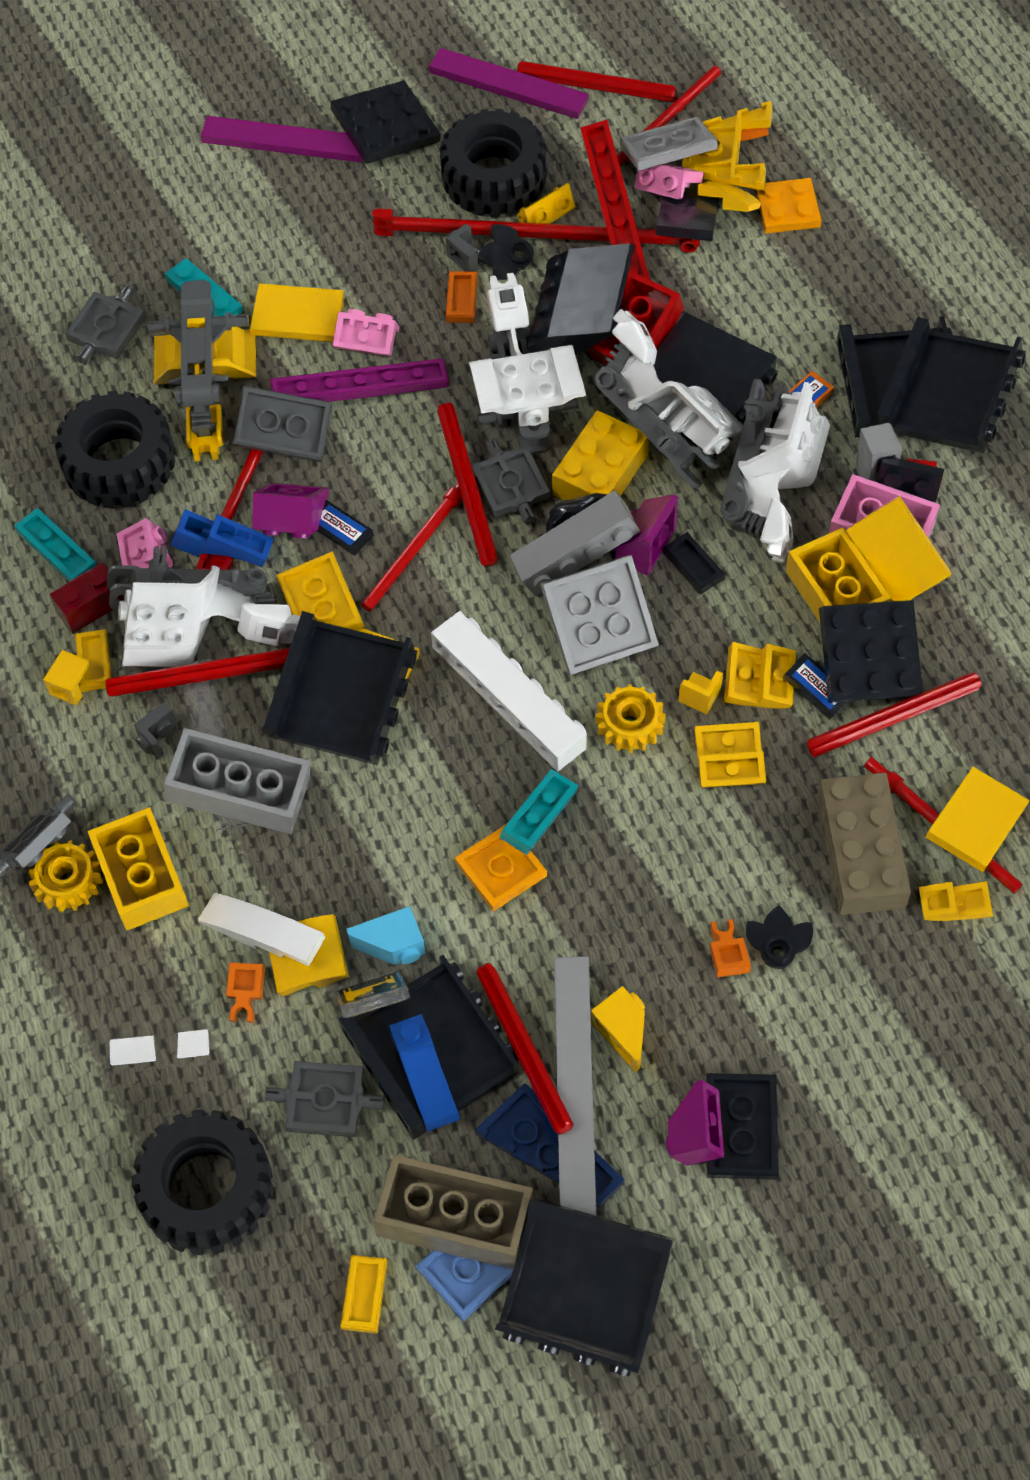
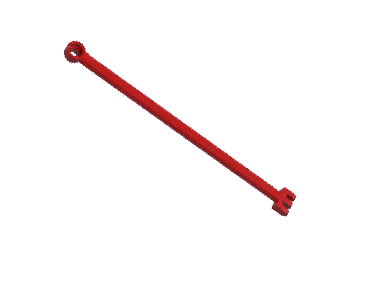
(386, 223)

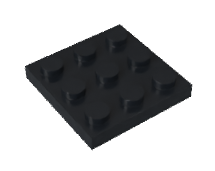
(385, 121)
(870, 651)

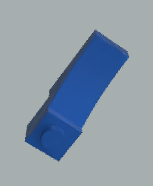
(220, 537)
(424, 1072)

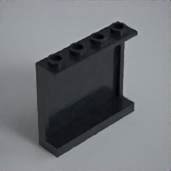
(714, 360)
(868, 368)
(950, 388)
(340, 690)
(463, 1038)
(585, 1286)

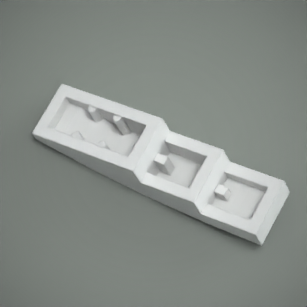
(261, 928)

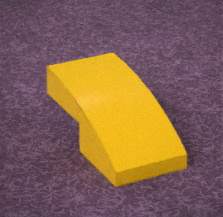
(733, 197)
(960, 902)

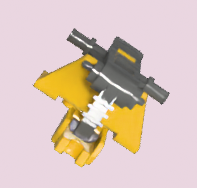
(196, 355)

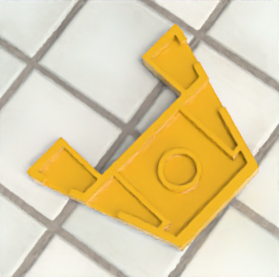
(722, 163)

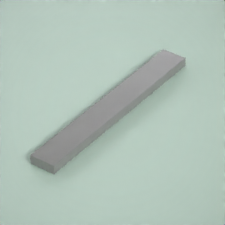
(575, 1083)

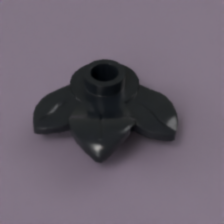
(501, 251)
(779, 934)

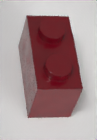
(83, 598)

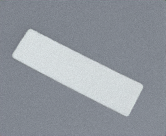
(143, 1050)

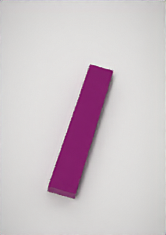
(509, 83)
(279, 138)
(365, 381)

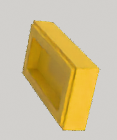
(94, 648)
(364, 1294)

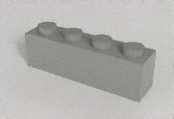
(575, 542)

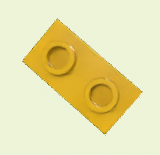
(549, 207)

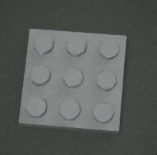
(599, 614)

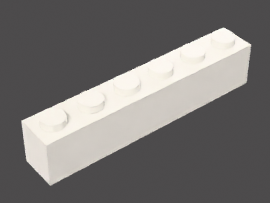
(509, 690)

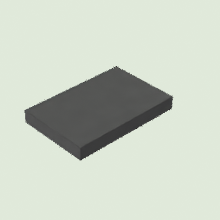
(282, 424)

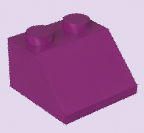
(288, 509)
(657, 525)

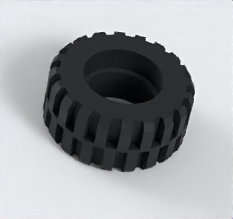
(487, 136)
(109, 419)
(179, 1144)

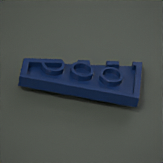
(526, 1134)

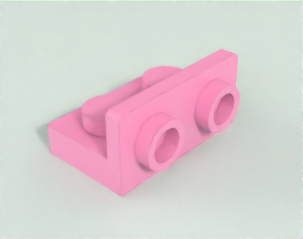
(667, 180)
(365, 333)
(138, 543)

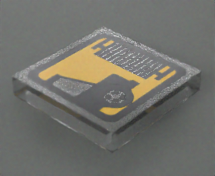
(372, 994)

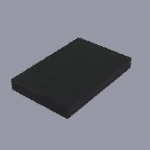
(688, 217)
(748, 1126)

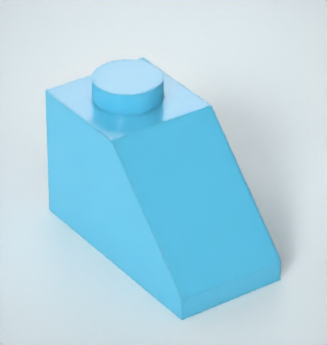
(389, 937)

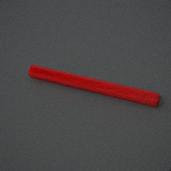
(599, 81)
(467, 484)
(196, 672)
(893, 714)
(524, 1049)

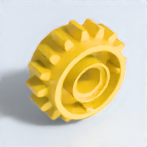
(634, 703)
(71, 891)

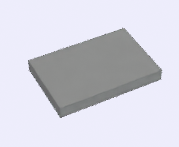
(668, 143)

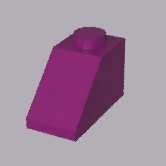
(696, 1126)

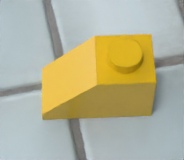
(622, 1024)

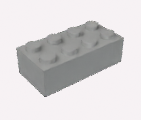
(237, 781)

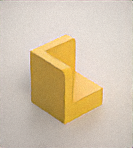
(64, 677)
(700, 691)

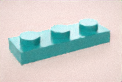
(187, 271)
(54, 545)
(538, 811)

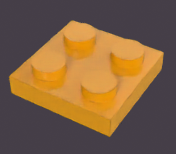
(788, 206)
(499, 869)

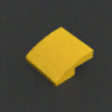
(757, 675)
(729, 755)
(326, 967)

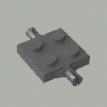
(105, 325)
(510, 481)
(42, 830)
(324, 1099)

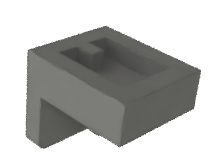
(461, 249)
(153, 726)

